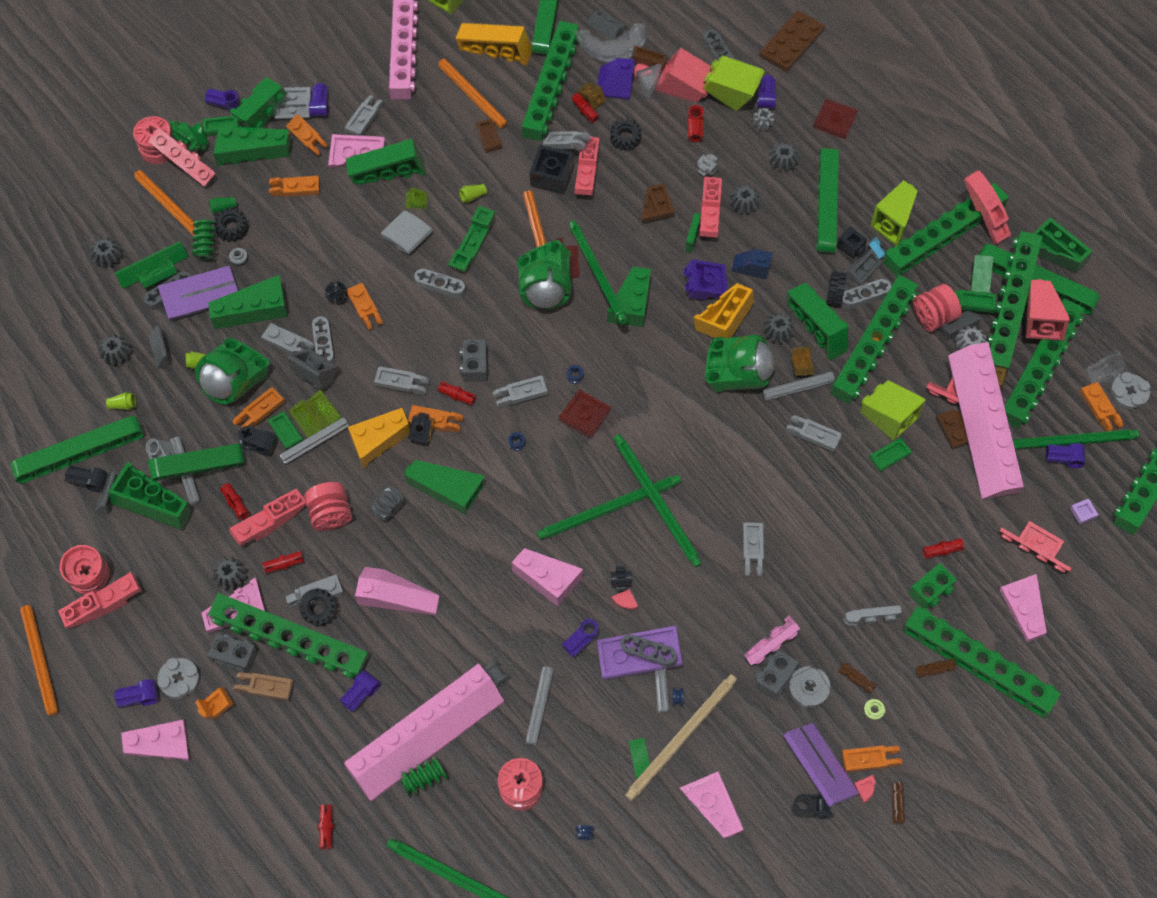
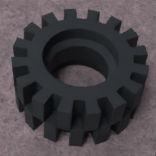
(627, 126)
(233, 233)
(836, 288)
(330, 606)

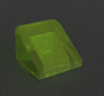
(415, 198)

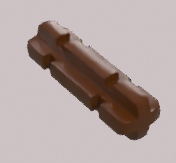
(935, 668)
(858, 678)
(898, 803)

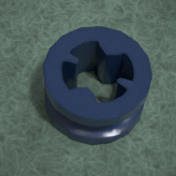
(575, 368)
(518, 446)
(677, 697)
(584, 832)

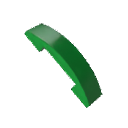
(473, 240)

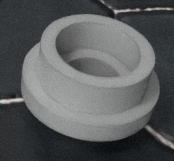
(240, 260)

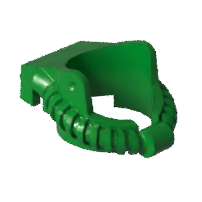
(191, 136)

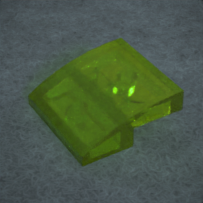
(314, 413)

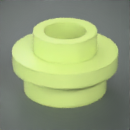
(878, 705)

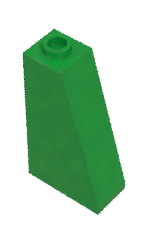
(446, 484)

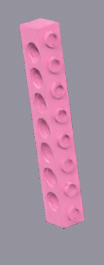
(402, 49)

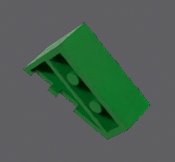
(260, 105)
(1062, 247)
(633, 297)

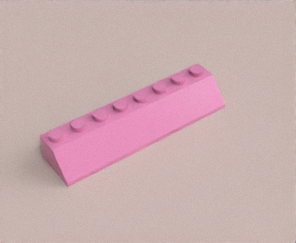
(985, 421)
(424, 732)

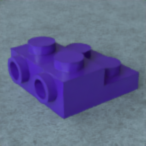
(705, 279)

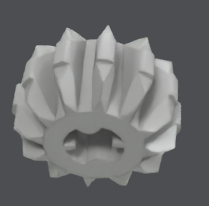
(969, 337)

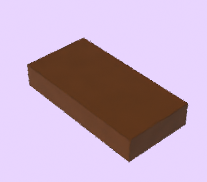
(648, 57)
(488, 135)

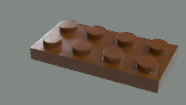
(792, 41)

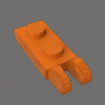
(305, 133)
(294, 186)
(363, 305)
(1101, 406)
(260, 408)
(441, 418)
(869, 758)

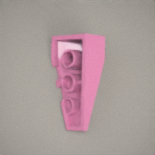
(389, 591)

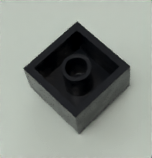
(551, 168)

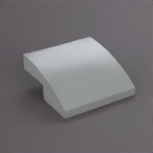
(295, 103)
(406, 232)

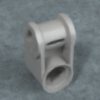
(159, 448)

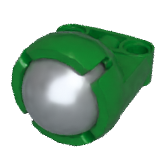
(545, 276)
(739, 363)
(230, 371)

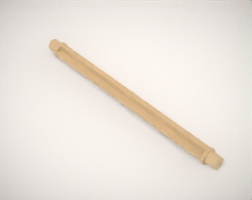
(680, 737)

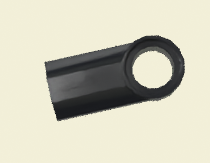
(91, 479)

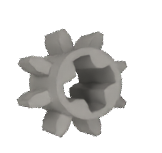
(763, 119)
(707, 165)

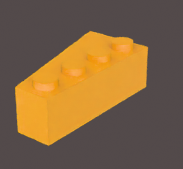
(495, 41)

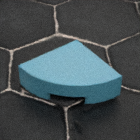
(875, 245)

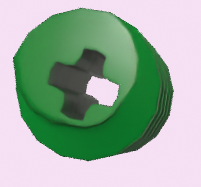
(202, 238)
(422, 775)

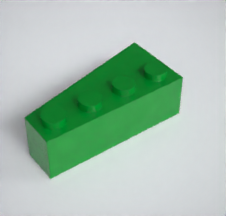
(251, 144)
(386, 163)
(249, 305)
(819, 320)
(148, 498)

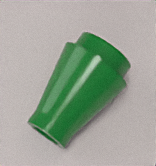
(217, 204)

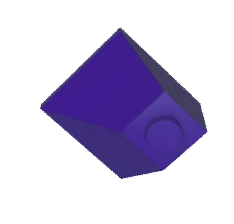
(617, 78)

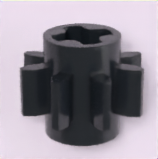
(336, 292)
(621, 578)

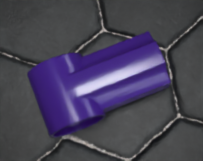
(767, 93)
(223, 99)
(319, 105)
(1072, 455)
(580, 639)
(363, 686)
(143, 693)

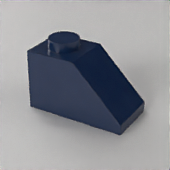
(753, 263)

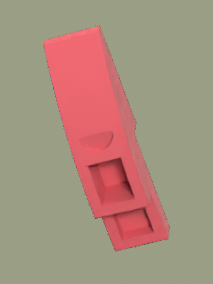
(587, 167)
(989, 204)
(710, 207)
(269, 519)
(100, 603)

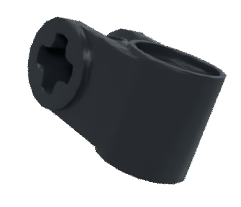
(257, 440)
(816, 807)

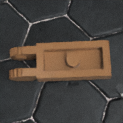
(265, 686)

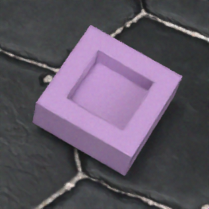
(1084, 511)

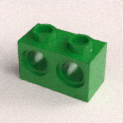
(929, 584)

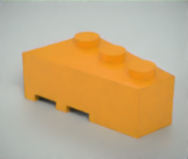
(726, 313)
(378, 434)

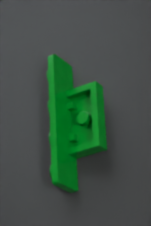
(152, 268)

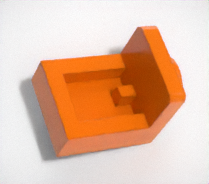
(214, 704)

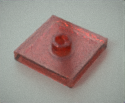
(835, 118)
(584, 413)

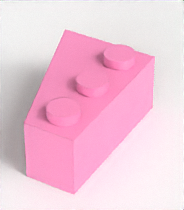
(547, 575)

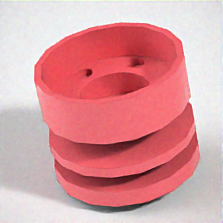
(143, 131)
(937, 307)
(328, 506)
(79, 561)
(526, 794)

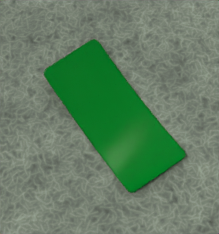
(639, 756)

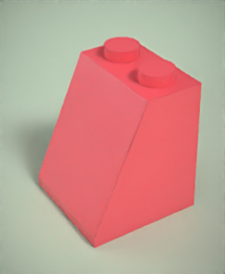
(684, 76)
(1045, 312)

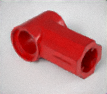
(695, 124)

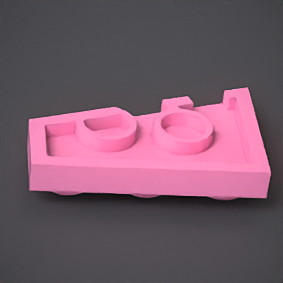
(349, 145)
(248, 594)
(1026, 606)
(777, 636)
(162, 740)
(715, 804)

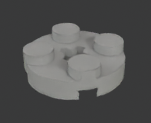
(1135, 383)
(173, 668)
(811, 676)

